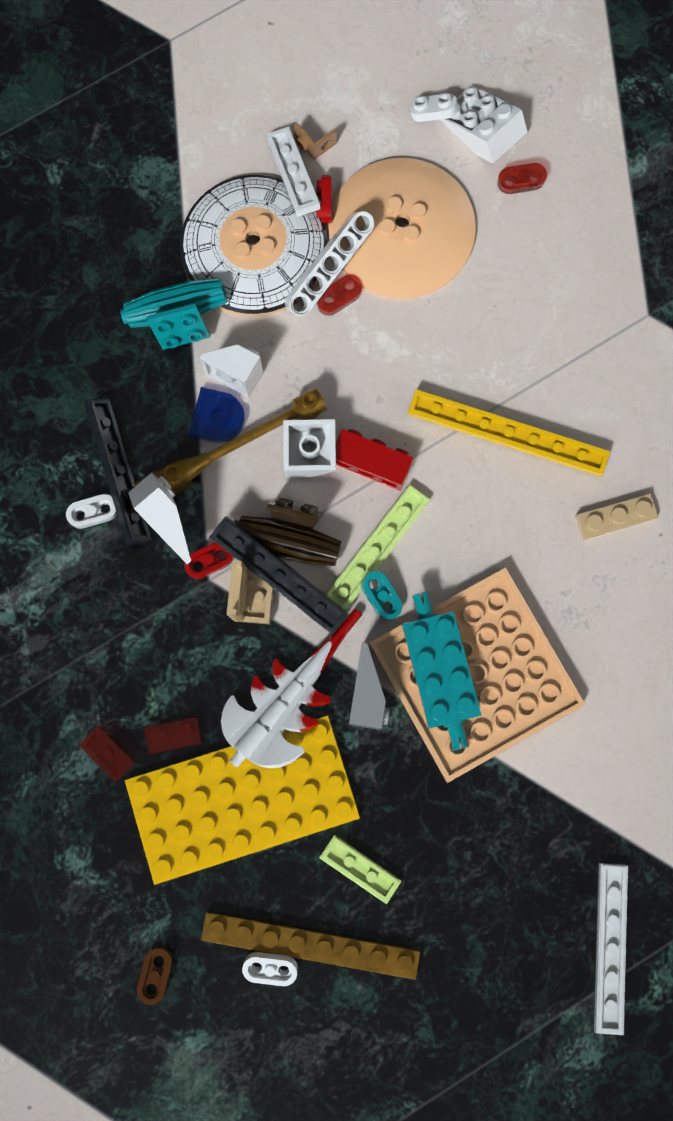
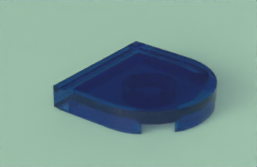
(217, 417)

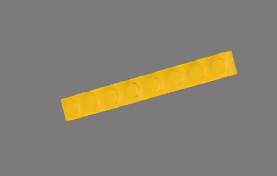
(509, 433)

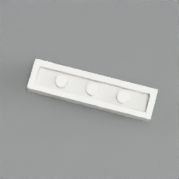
(293, 171)

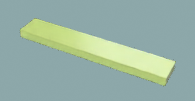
(378, 546)

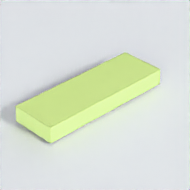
(360, 869)

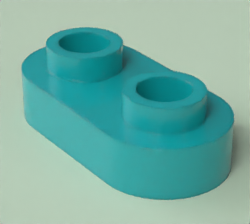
(381, 594)

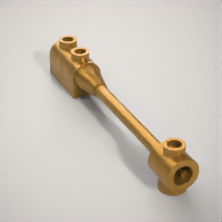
(182, 471)

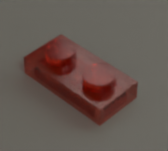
(173, 735)
(107, 754)

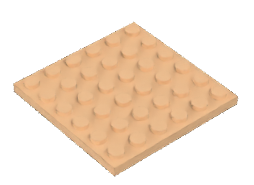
(511, 667)

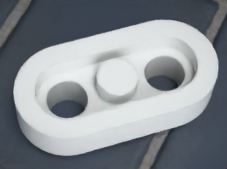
(433, 107)
(93, 511)
(270, 971)

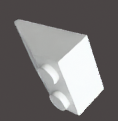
(155, 504)

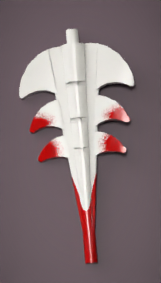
(259, 733)

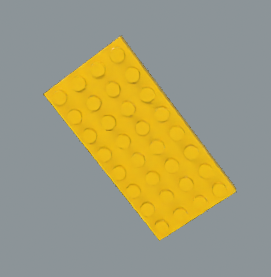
(217, 812)

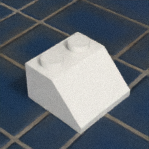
(234, 367)
(309, 447)

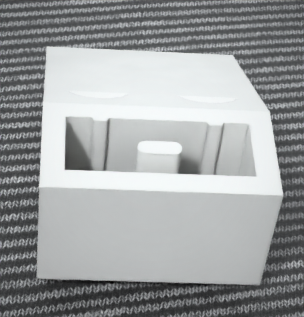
(486, 123)

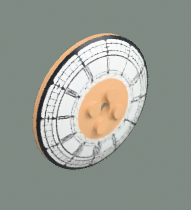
(253, 275)

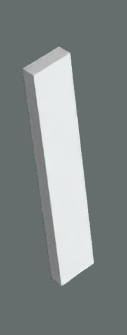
(611, 949)

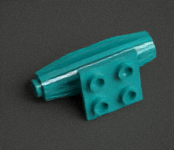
(176, 311)

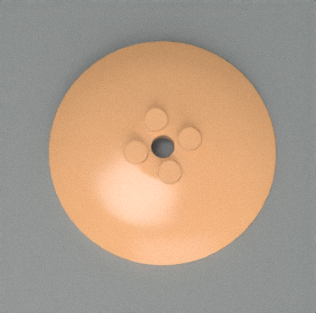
(413, 257)

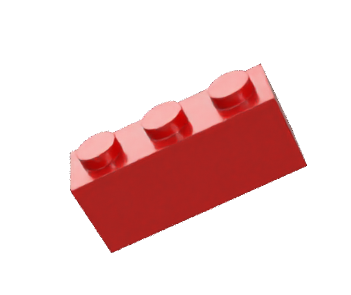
(372, 459)

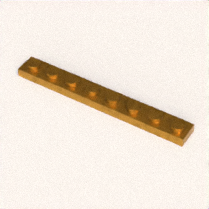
(310, 945)

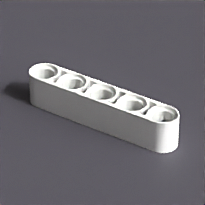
(339, 257)

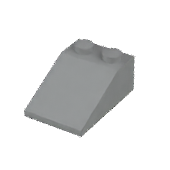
(368, 699)

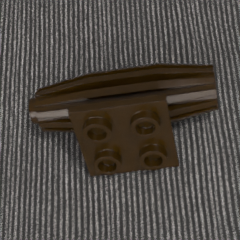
(292, 534)

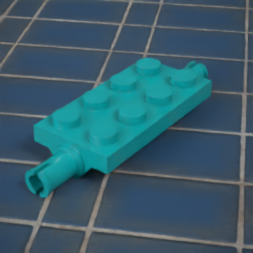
(441, 670)

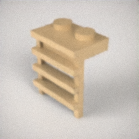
(249, 596)

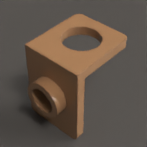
(312, 148)

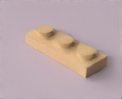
(617, 517)

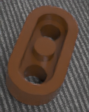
(154, 974)

